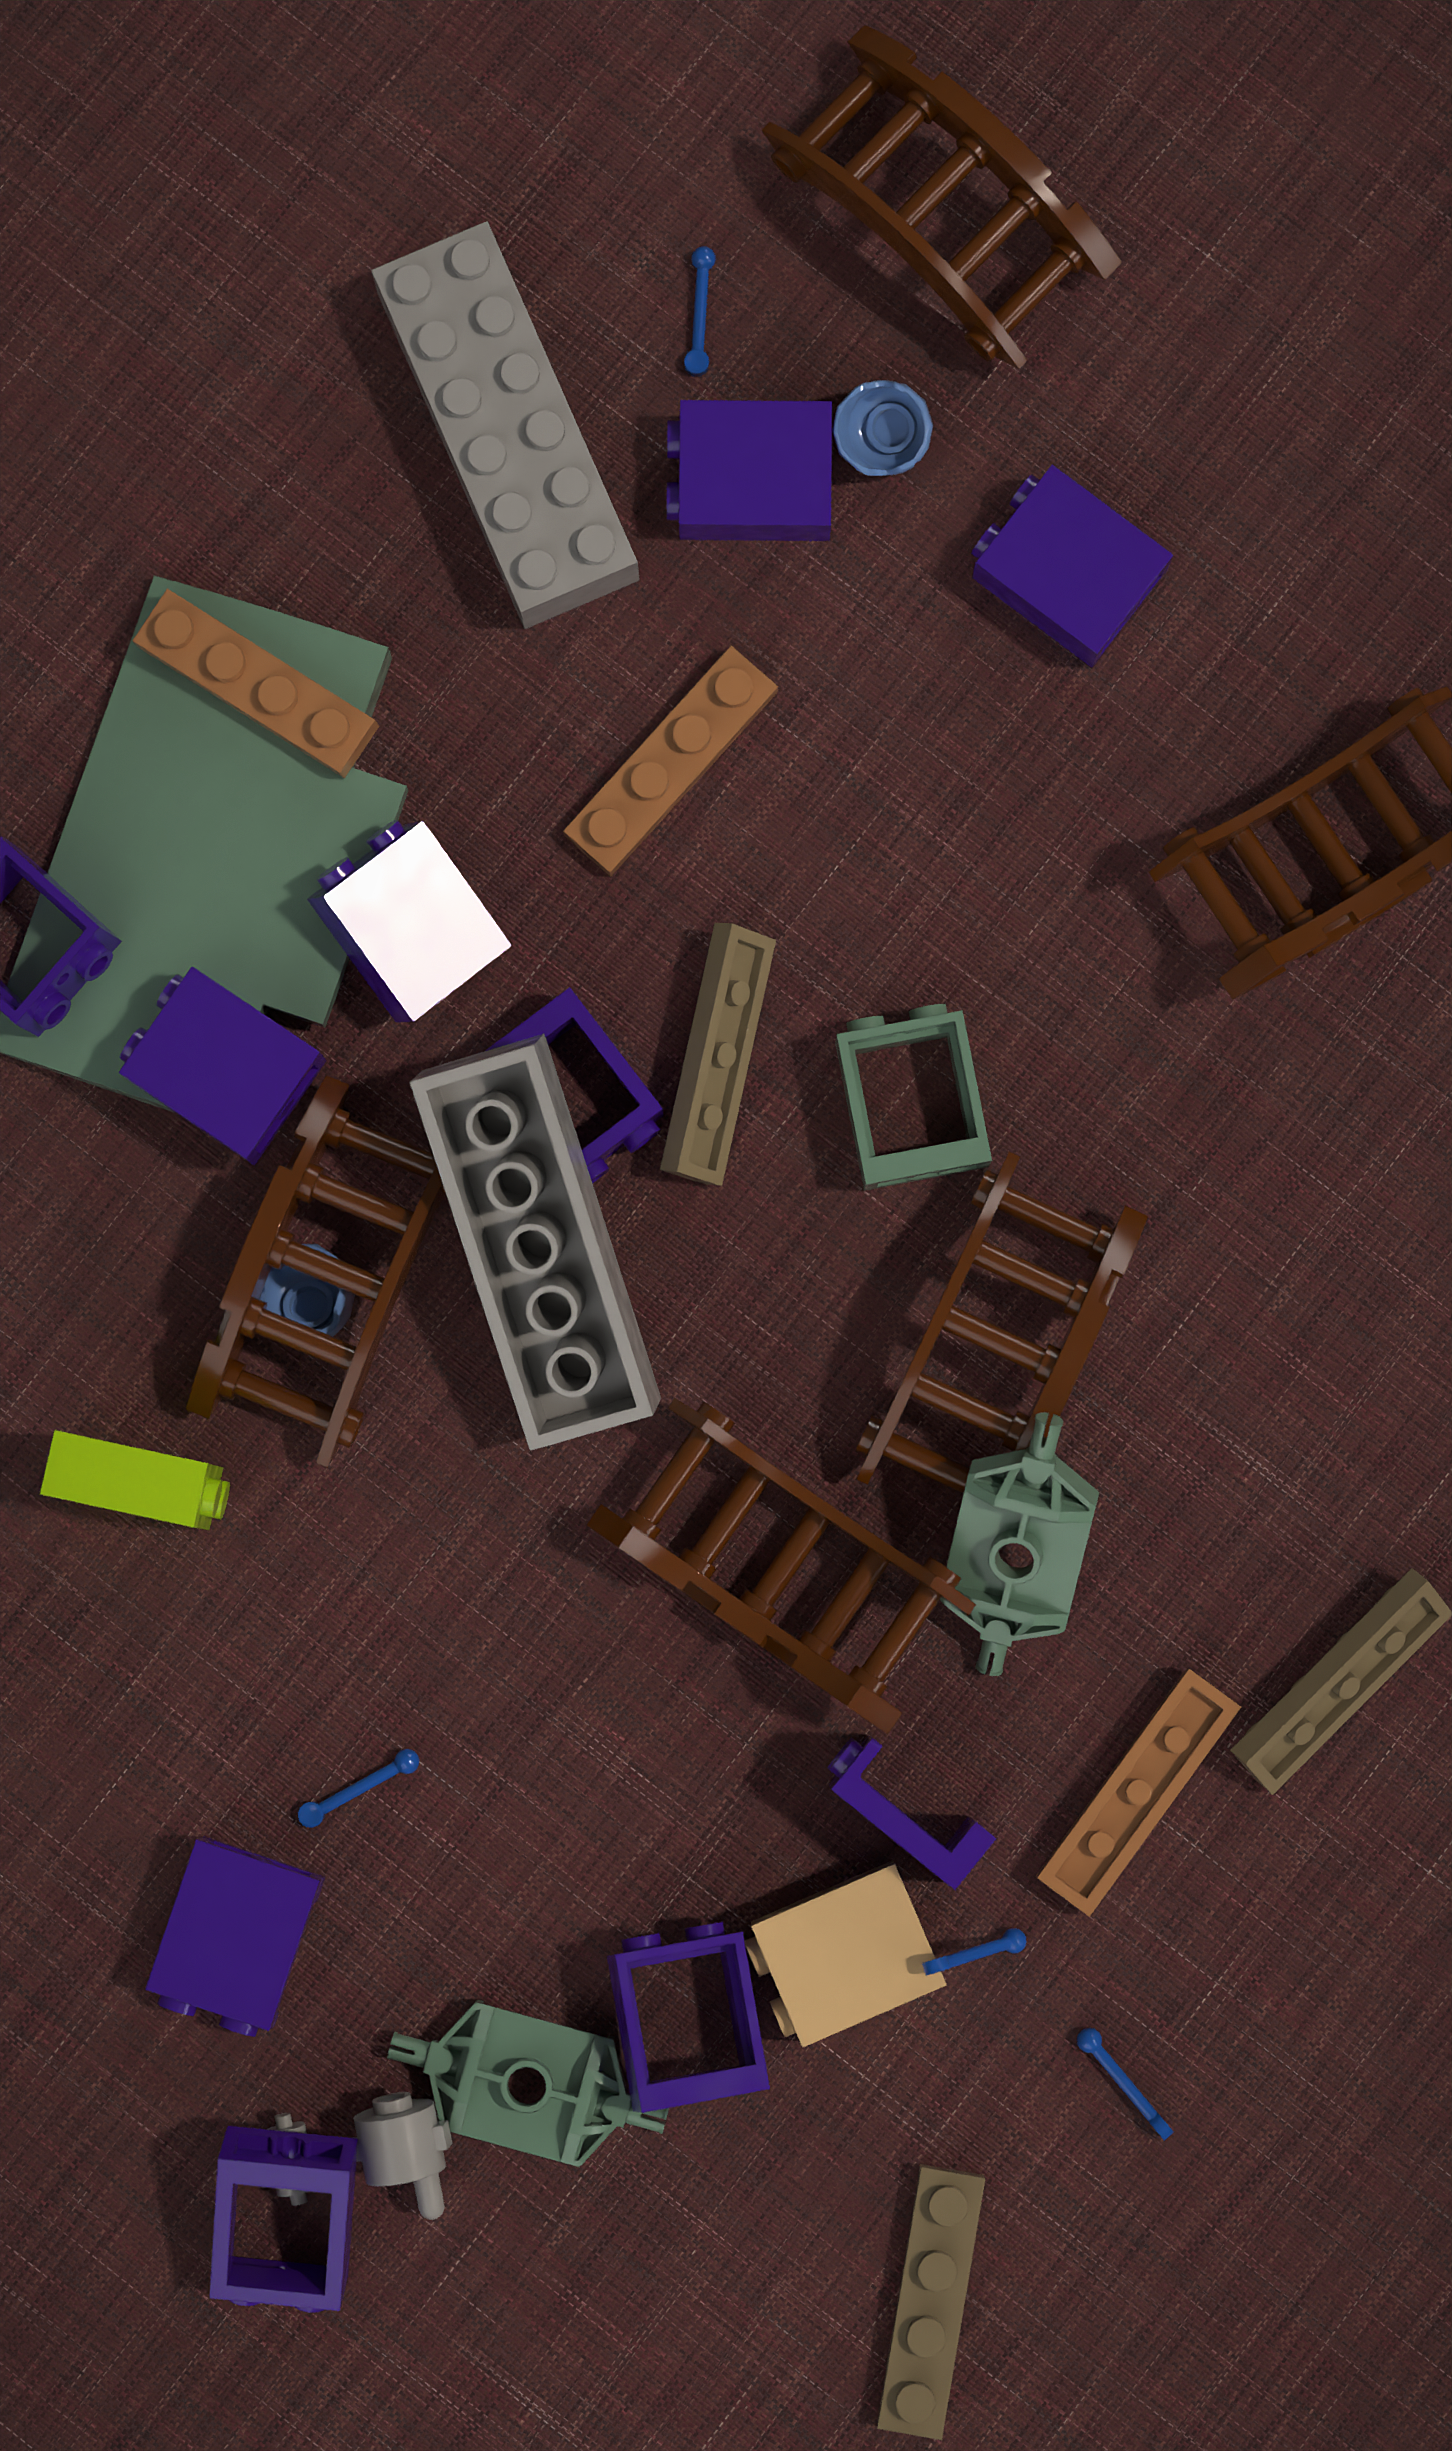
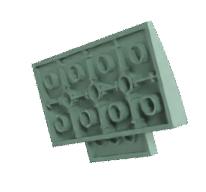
(203, 846)

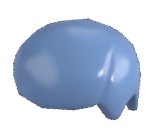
(882, 428)
(307, 1298)

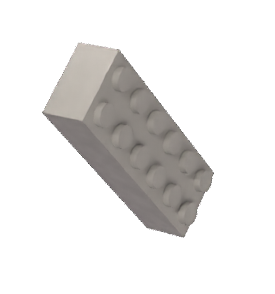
(506, 425)
(536, 1242)

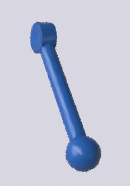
(696, 360)
(313, 1813)
(1011, 1941)
(1090, 2041)

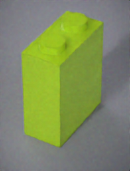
(134, 1481)

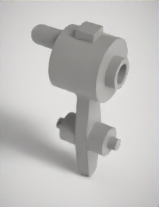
(396, 2146)

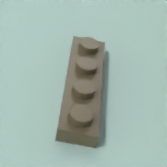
(718, 1054)
(1342, 1681)
(930, 2302)

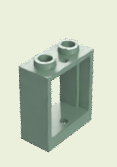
(924, 1025)

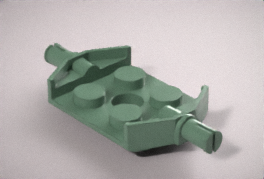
(1030, 1502)
(472, 2073)

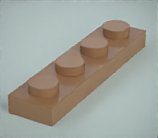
(256, 683)
(670, 761)
(1138, 1792)

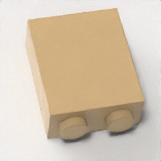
(843, 1955)

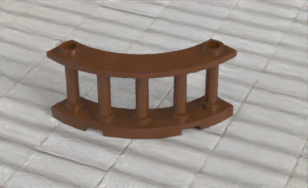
(980, 143)
(1360, 895)
(272, 1246)
(1052, 1366)
(754, 1609)

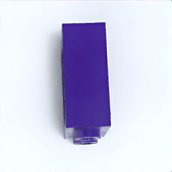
(81, 963)
(636, 1127)
(702, 2086)
(290, 2163)

